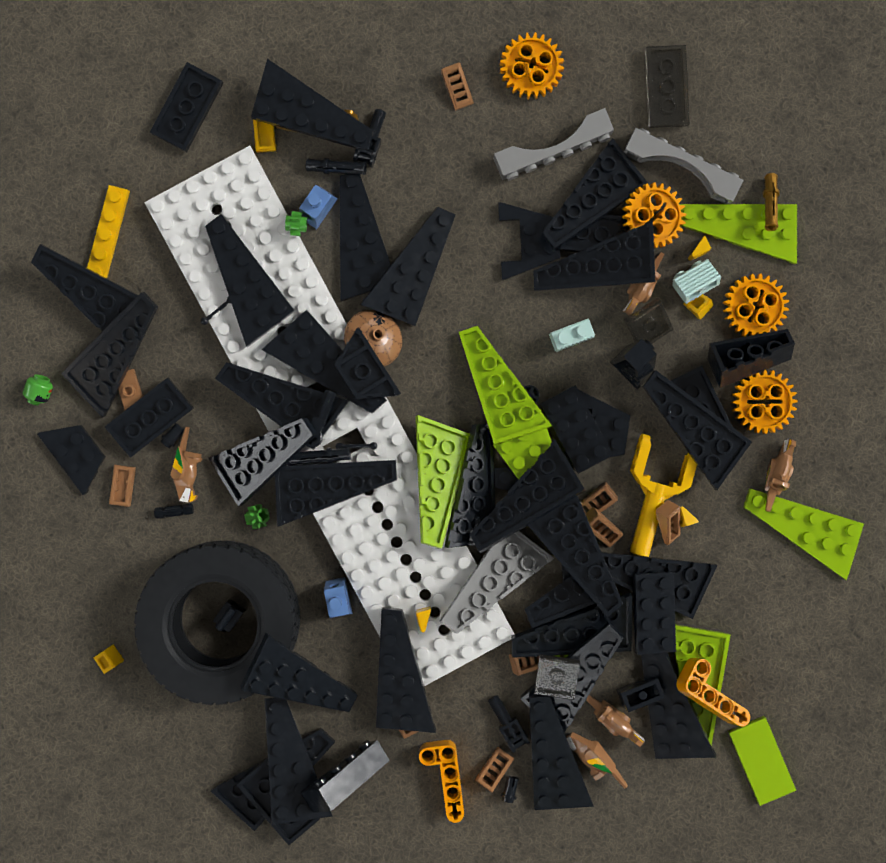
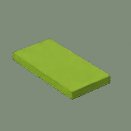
(762, 760)

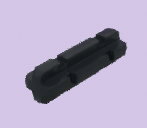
(176, 510)

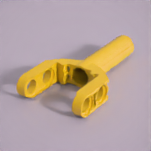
(654, 495)

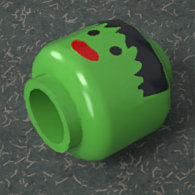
(37, 389)

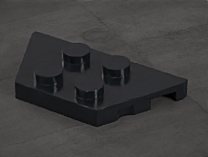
(363, 370)
(75, 453)

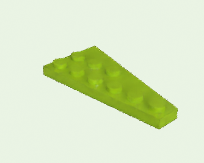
(746, 227)
(504, 400)
(524, 451)
(440, 464)
(817, 532)
(705, 645)

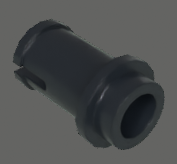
(172, 436)
(510, 789)

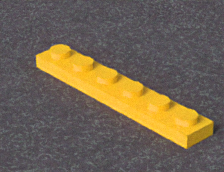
(108, 230)

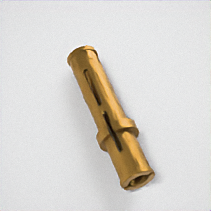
(771, 196)

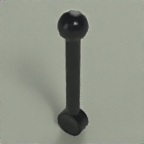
(204, 320)
(373, 445)

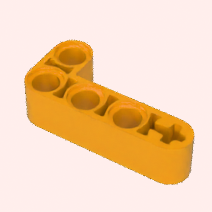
(714, 697)
(448, 780)

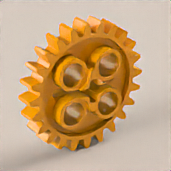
(538, 49)
(641, 202)
(739, 298)
(764, 419)

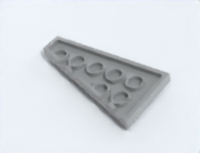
(496, 575)

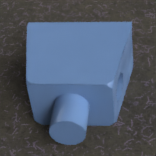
(317, 205)
(337, 598)

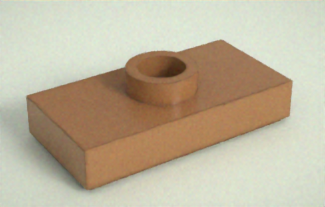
(130, 389)
(122, 485)

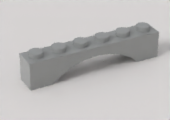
(516, 160)
(720, 184)

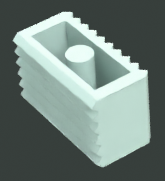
(696, 280)
(572, 335)

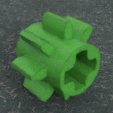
(296, 223)
(257, 516)

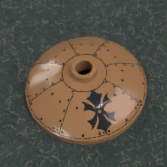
(371, 321)

